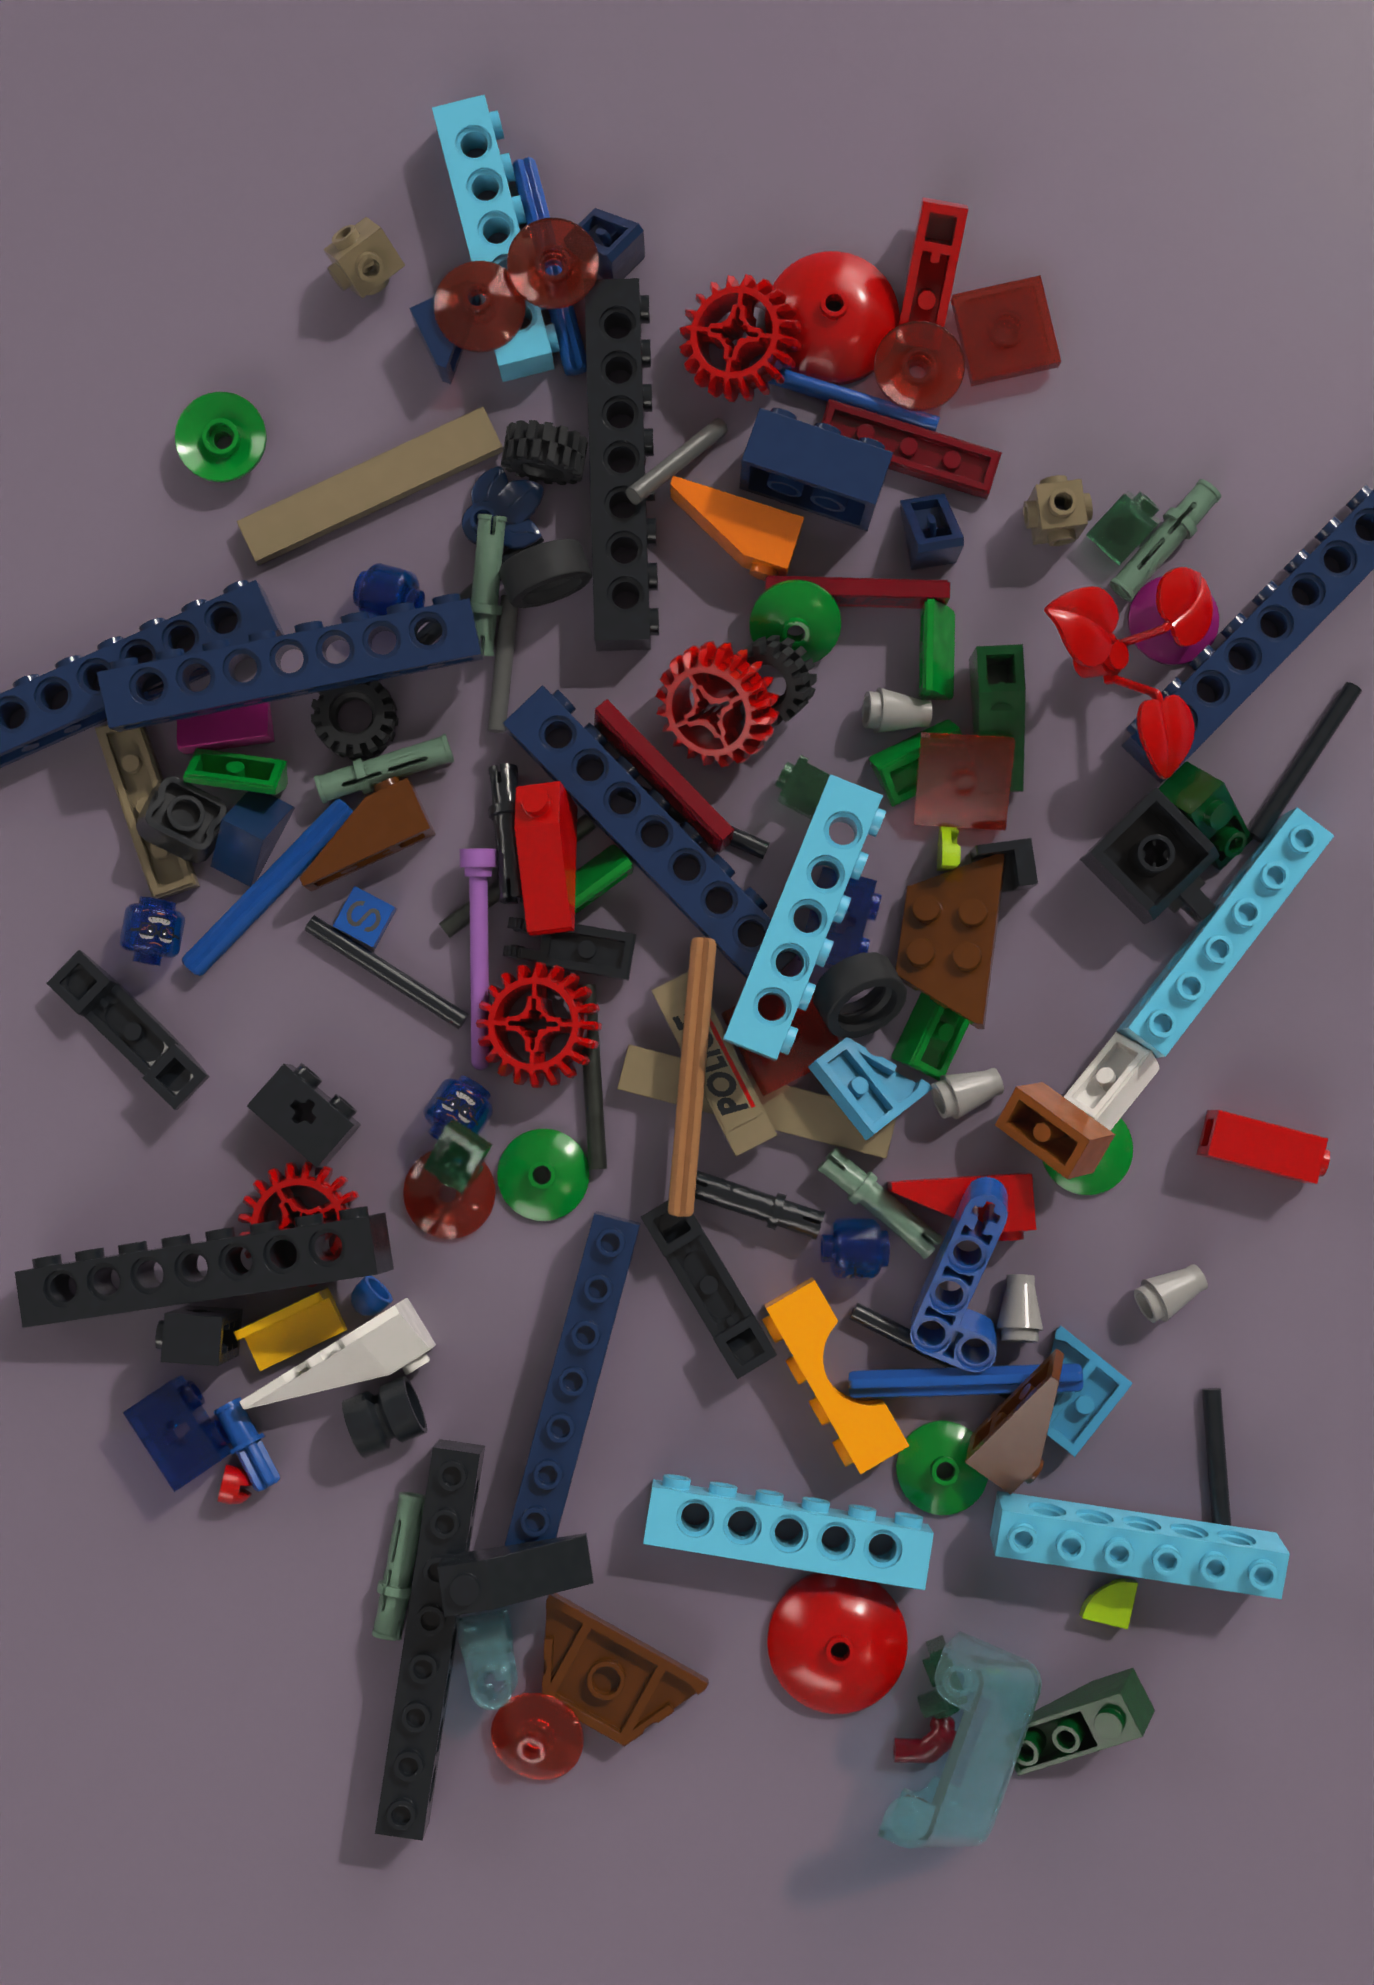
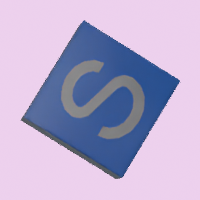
(364, 917)

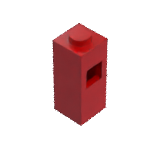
(1264, 1147)

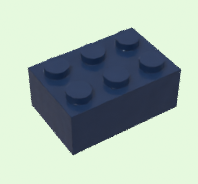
(814, 467)

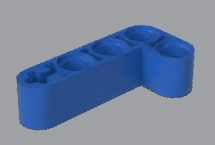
(965, 1269)

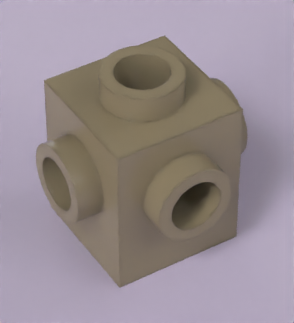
(362, 258)
(1047, 521)

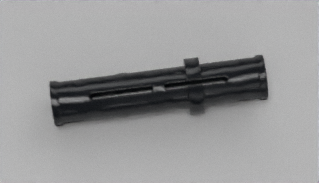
(503, 814)
(759, 1205)

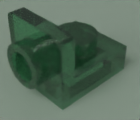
(1125, 526)
(801, 786)
(458, 1156)
(931, 1702)

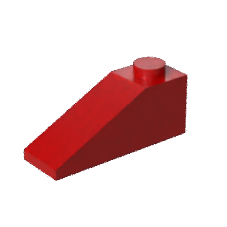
(933, 261)
(547, 856)
(946, 1194)

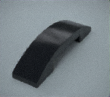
(129, 1028)
(710, 1289)

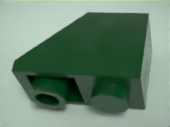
(1210, 809)

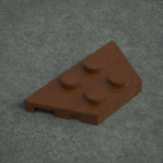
(952, 936)
(610, 1675)

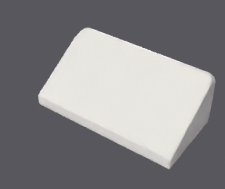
(1113, 1080)

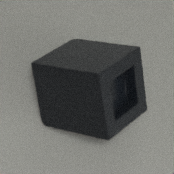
(1019, 865)

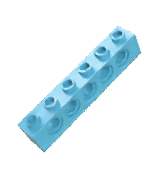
(470, 126)
(838, 803)
(1226, 932)
(1139, 1545)
(902, 1566)

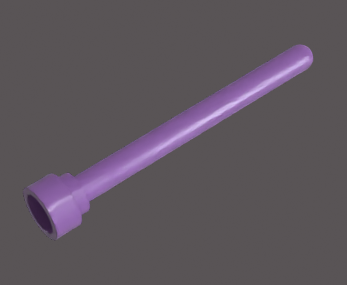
(478, 867)

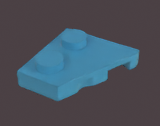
(866, 1086)
(1082, 1412)

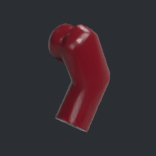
(928, 1748)

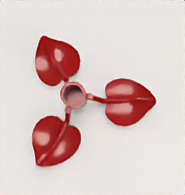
(1086, 625)

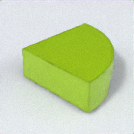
(948, 850)
(1111, 1603)

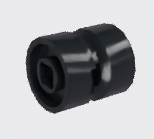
(381, 1417)

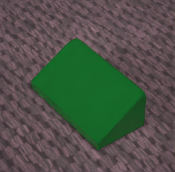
(936, 651)
(898, 764)
(237, 771)
(600, 876)
(930, 1038)

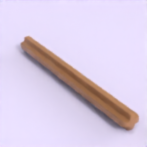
(692, 1077)

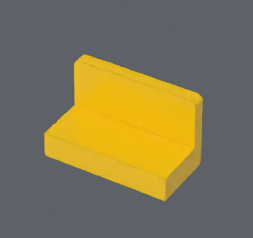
(293, 1329)

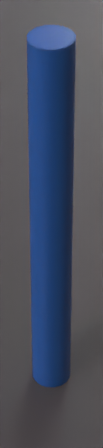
(825, 391)

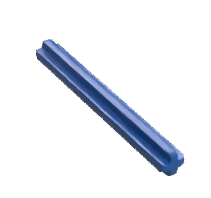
(564, 319)
(266, 889)
(952, 1381)

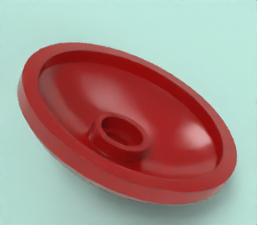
(840, 343)
(830, 1611)

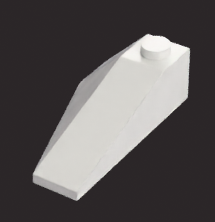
(369, 1352)

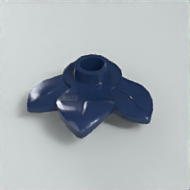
(513, 499)

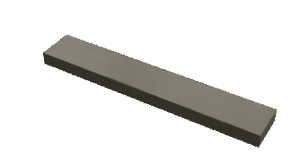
(370, 486)
(788, 1108)

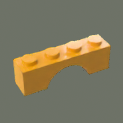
(863, 1426)

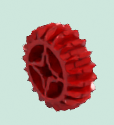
(706, 330)
(718, 729)
(500, 1023)
(290, 1204)

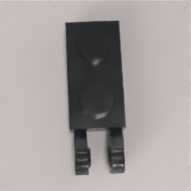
(583, 950)

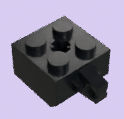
(1175, 871)

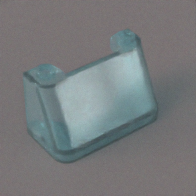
(998, 1705)

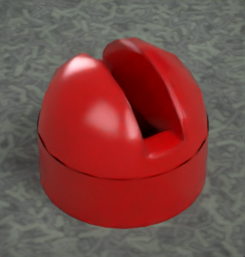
(230, 1488)

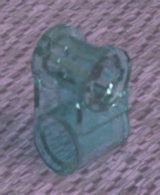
(488, 1650)

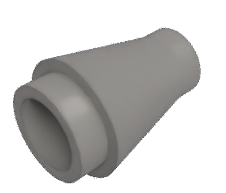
(894, 711)
(963, 1092)
(1168, 1293)
(1020, 1311)

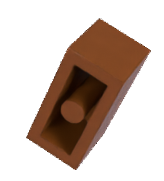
(1054, 1130)

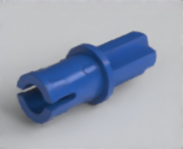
(247, 1445)

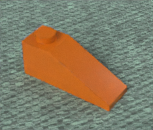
(749, 531)

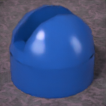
(370, 1297)

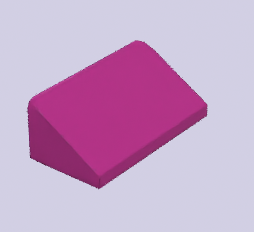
(226, 729)

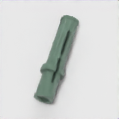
(1198, 503)
(487, 578)
(368, 773)
(879, 1202)
(398, 1575)

